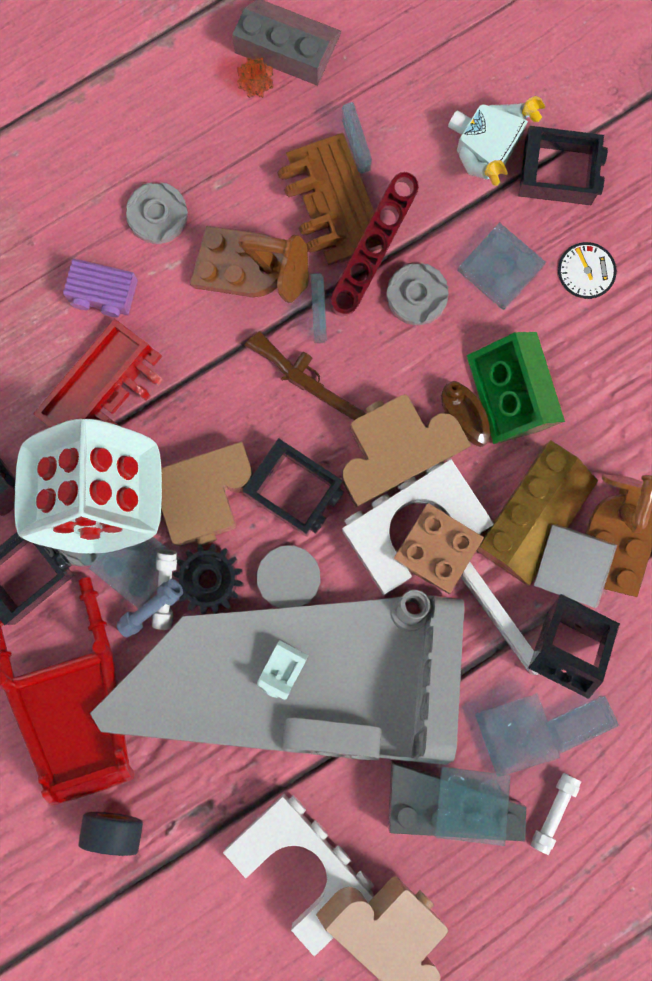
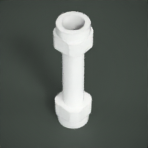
(165, 563)
(543, 839)

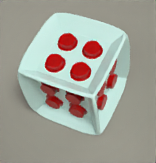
(88, 487)

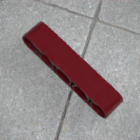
(375, 229)

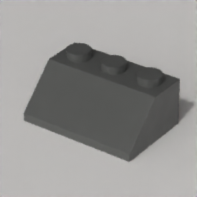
(285, 40)

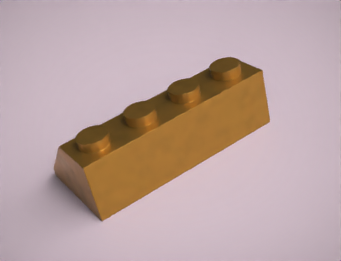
(545, 497)

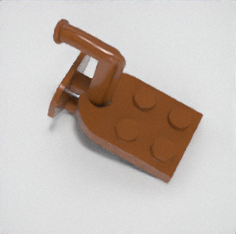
(237, 261)
(630, 532)

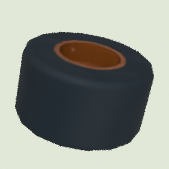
(110, 833)

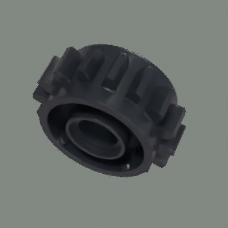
(224, 587)

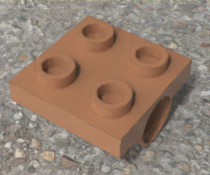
(438, 548)

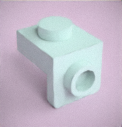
(281, 670)

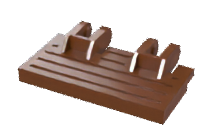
(337, 198)

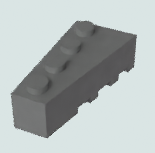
(415, 803)

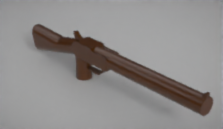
(296, 375)

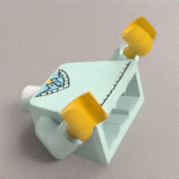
(492, 136)

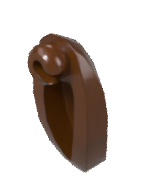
(468, 411)

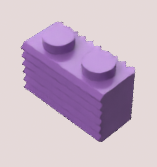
(100, 288)

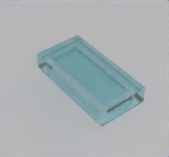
(356, 138)
(318, 307)
(582, 723)

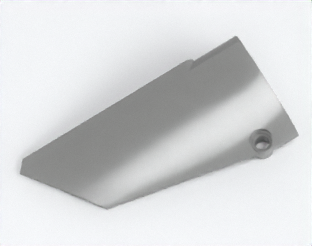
(367, 691)

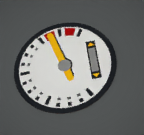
(587, 270)

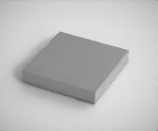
(575, 565)

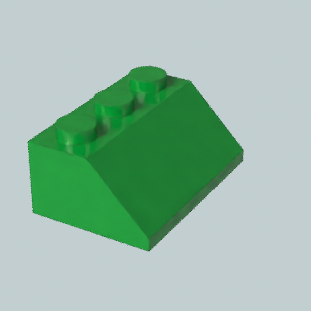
(515, 387)

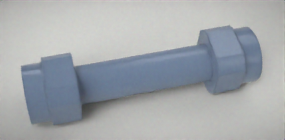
(167, 593)

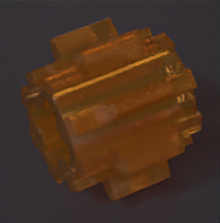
(255, 77)

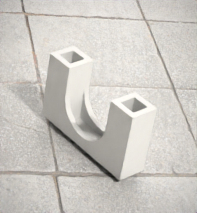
(370, 534)
(287, 826)

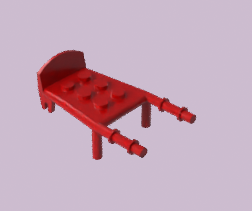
(56, 718)

